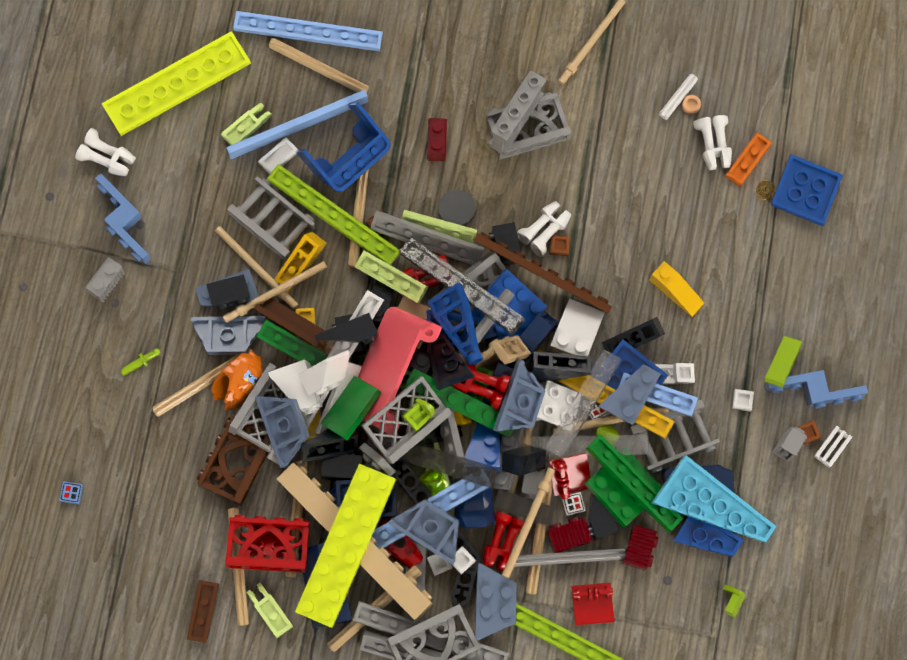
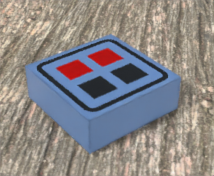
(71, 492)

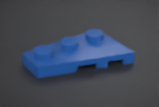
(485, 446)
(708, 537)

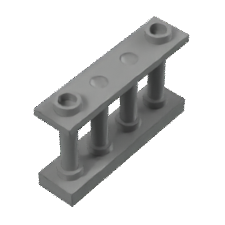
(267, 237)
(677, 417)

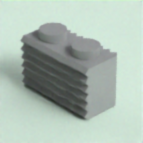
(105, 279)
(790, 443)

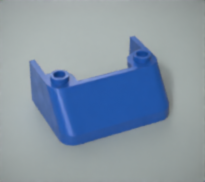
(370, 147)

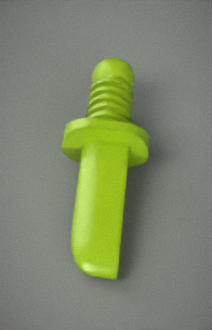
(140, 361)

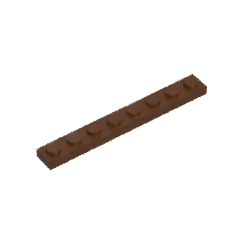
(535, 268)

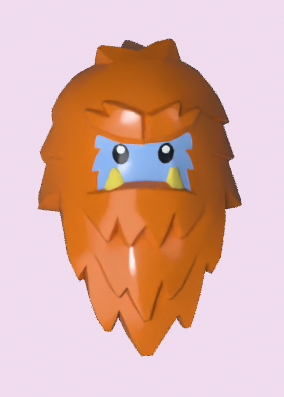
(237, 380)

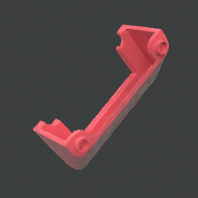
(391, 356)

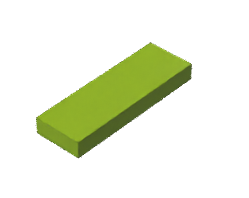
(783, 361)

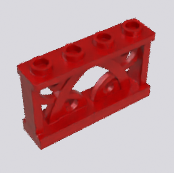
(287, 564)

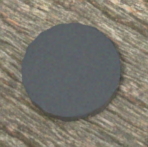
(456, 207)

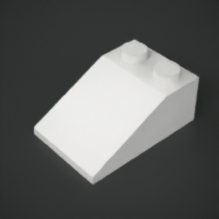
(576, 329)

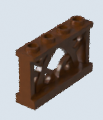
(240, 486)

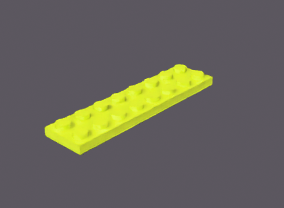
(176, 83)
(345, 545)

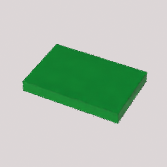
(350, 408)

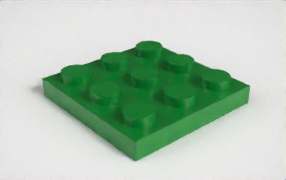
(614, 496)

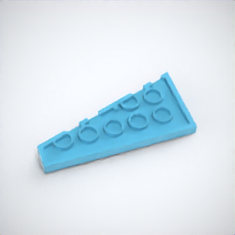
(703, 497)

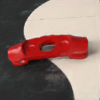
(408, 555)

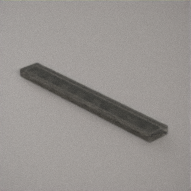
(448, 276)
(437, 460)

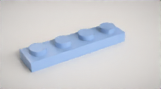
(669, 398)

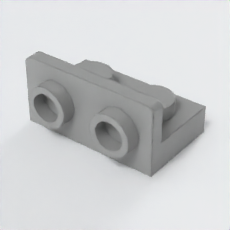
(375, 460)

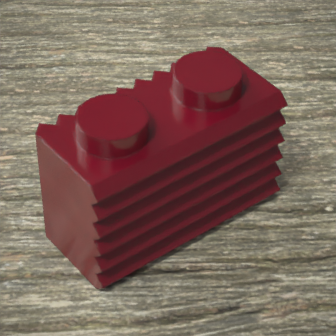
(437, 139)
(569, 535)
(640, 547)

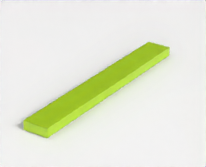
(333, 215)
(559, 636)

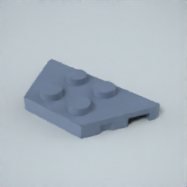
(229, 337)
(520, 400)
(284, 426)
(430, 528)
(493, 602)

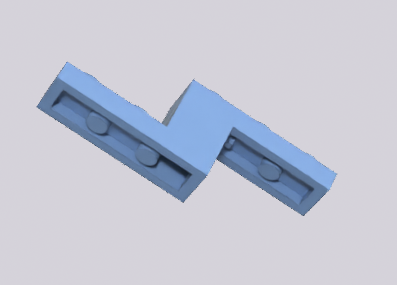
(122, 219)
(817, 389)

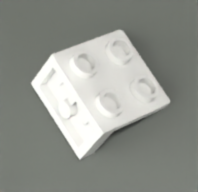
(555, 402)

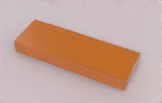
(748, 159)

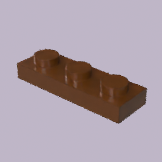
(202, 611)

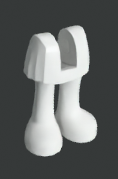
(92, 140)
(711, 153)
(538, 245)

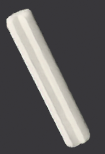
(679, 95)

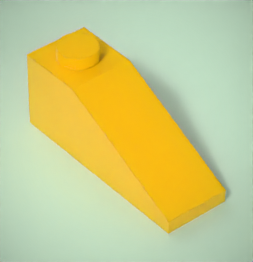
(301, 258)
(676, 288)

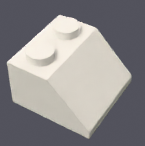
(325, 374)

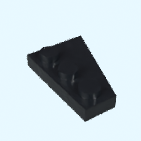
(447, 364)

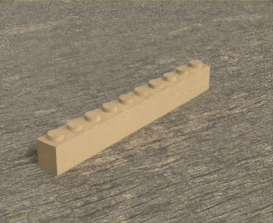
(375, 560)

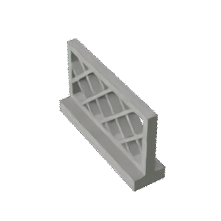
(248, 408)
(411, 437)

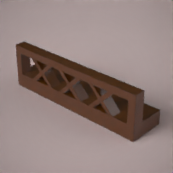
(291, 322)

